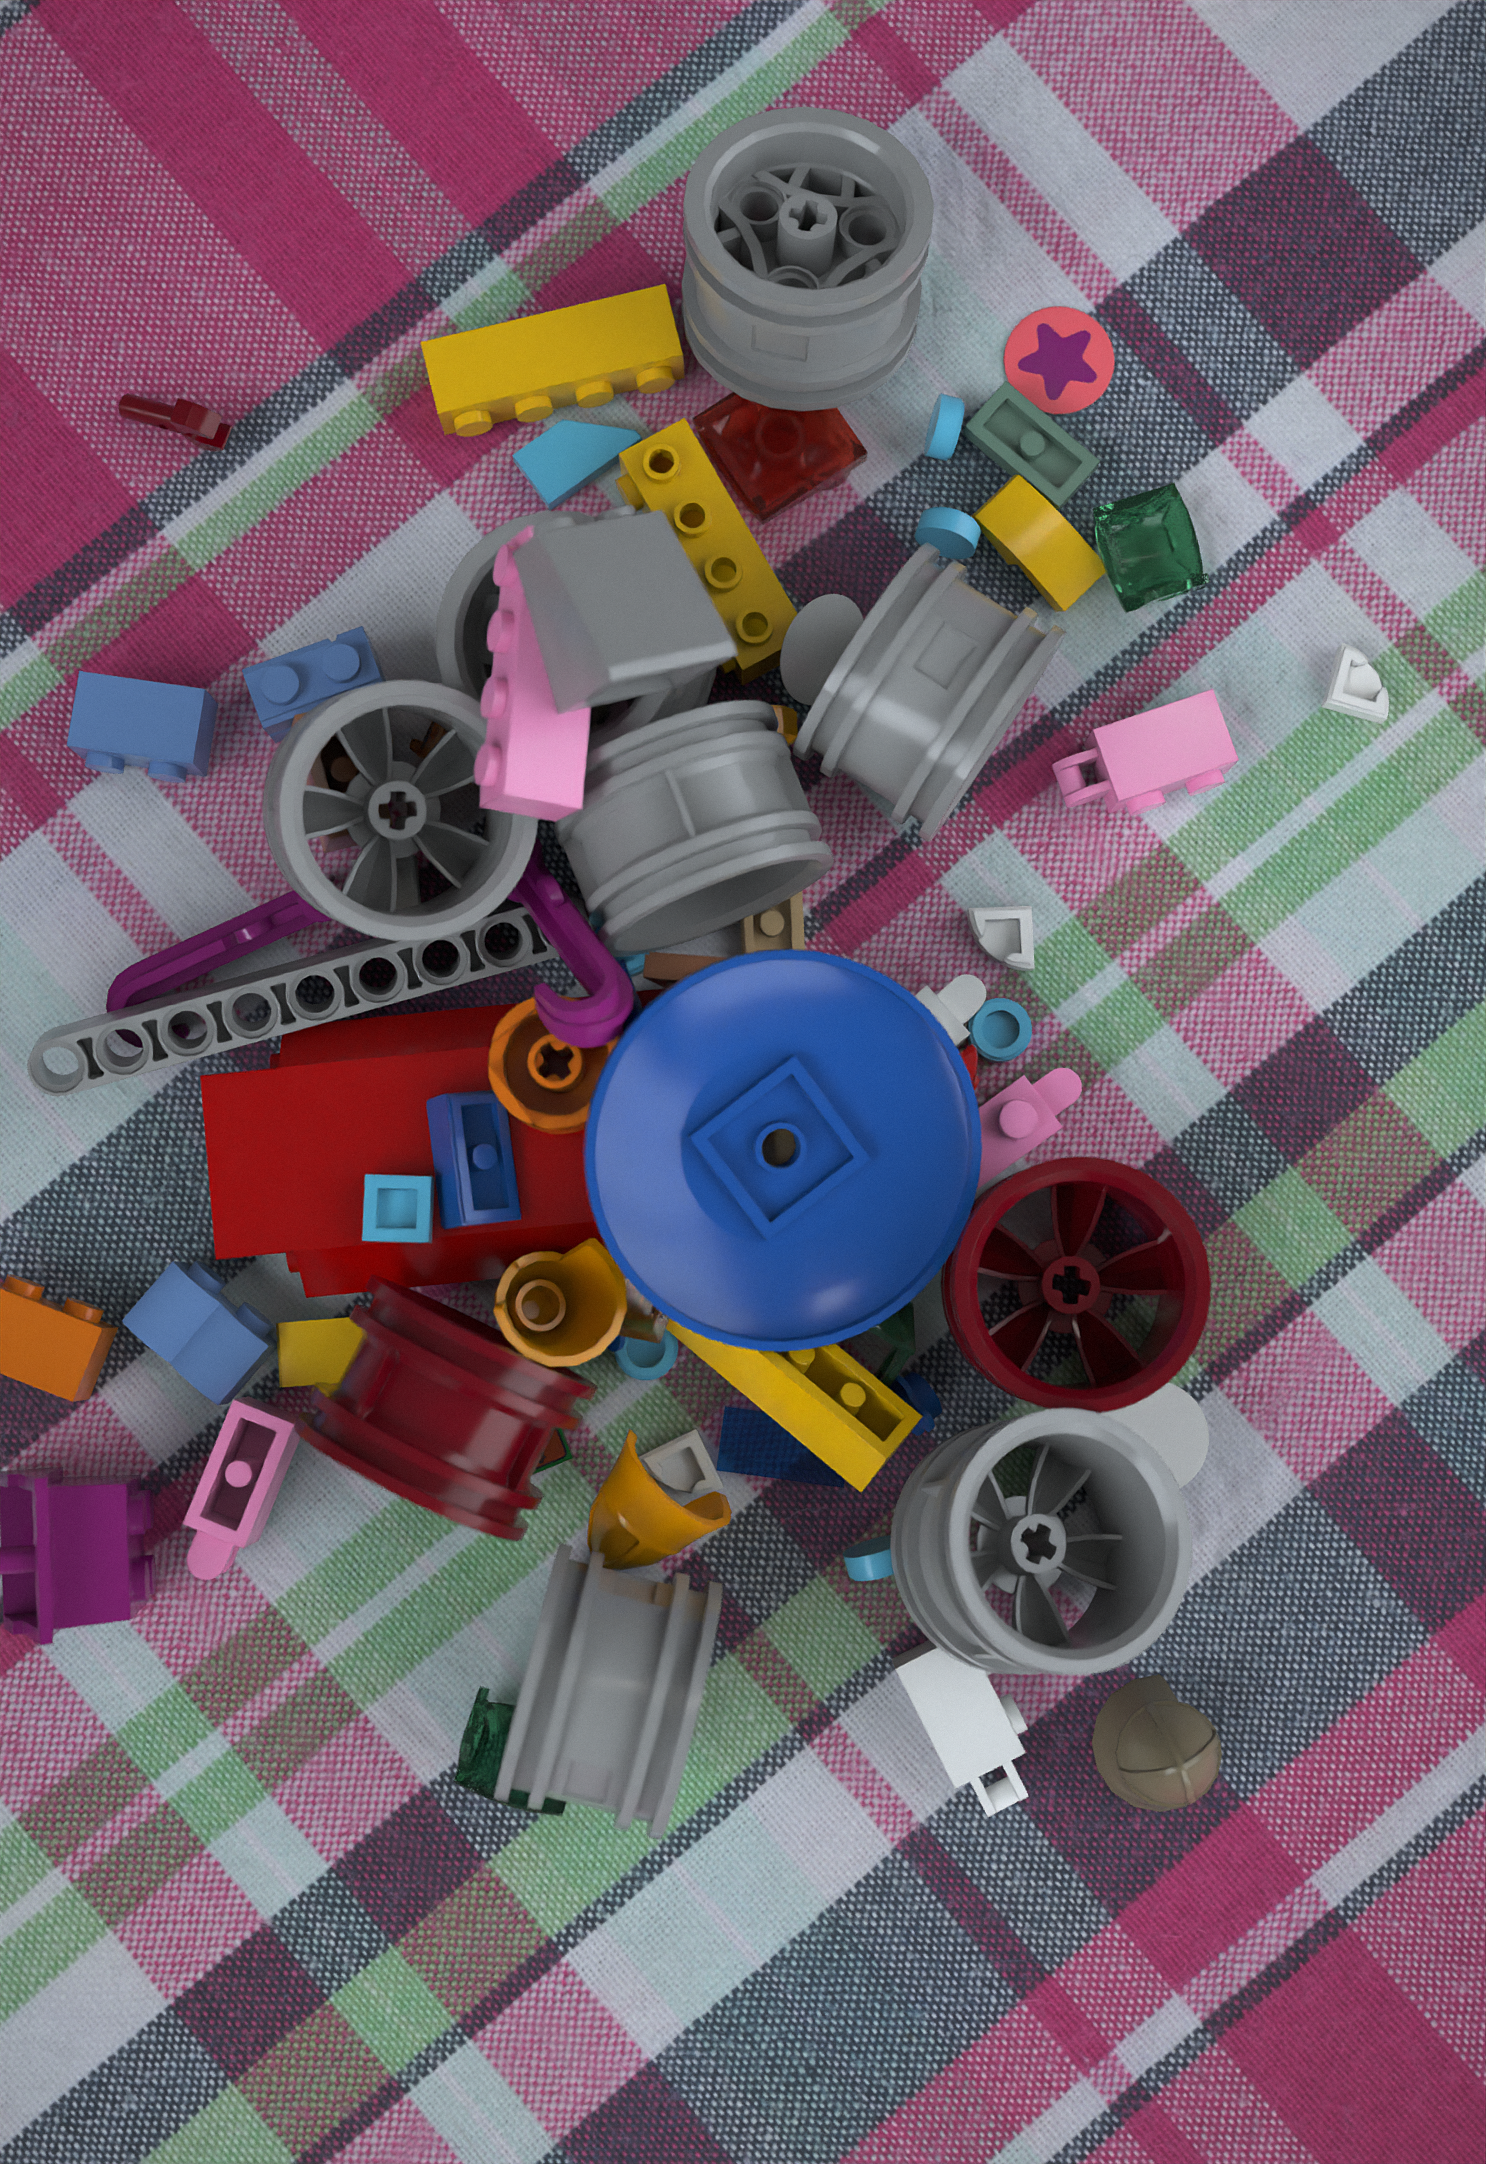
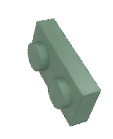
(1030, 445)

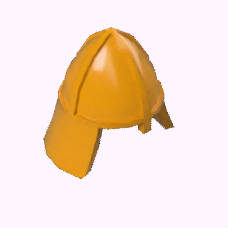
(562, 1305)
(639, 1522)

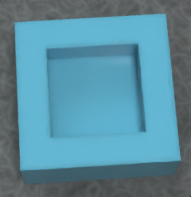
(398, 1208)

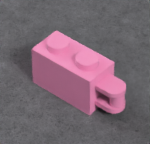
(1152, 756)
(1023, 1118)
(239, 1484)

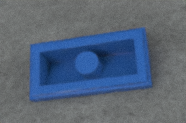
(473, 1159)

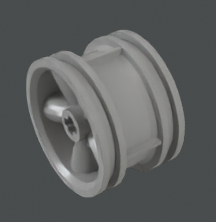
(293, 812)
(691, 828)
(1135, 1563)

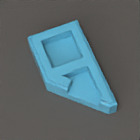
(571, 457)

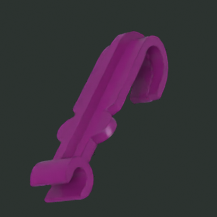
(207, 952)
(594, 1019)

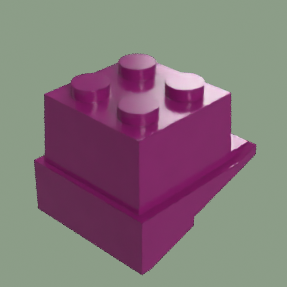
(72, 1550)

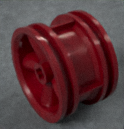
(1167, 1266)
(443, 1411)

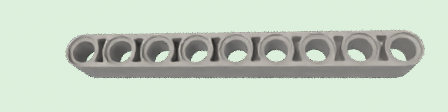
(288, 1012)

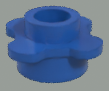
(919, 1396)

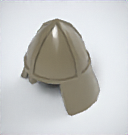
(1155, 1747)

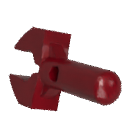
(186, 418)

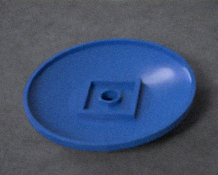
(875, 1170)

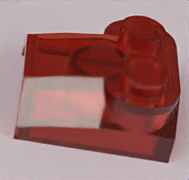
(778, 454)

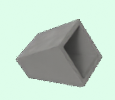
(617, 608)

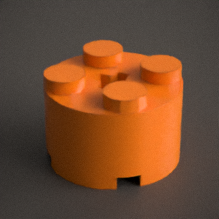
(518, 1066)

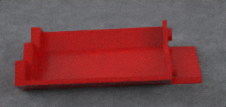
(352, 1103)

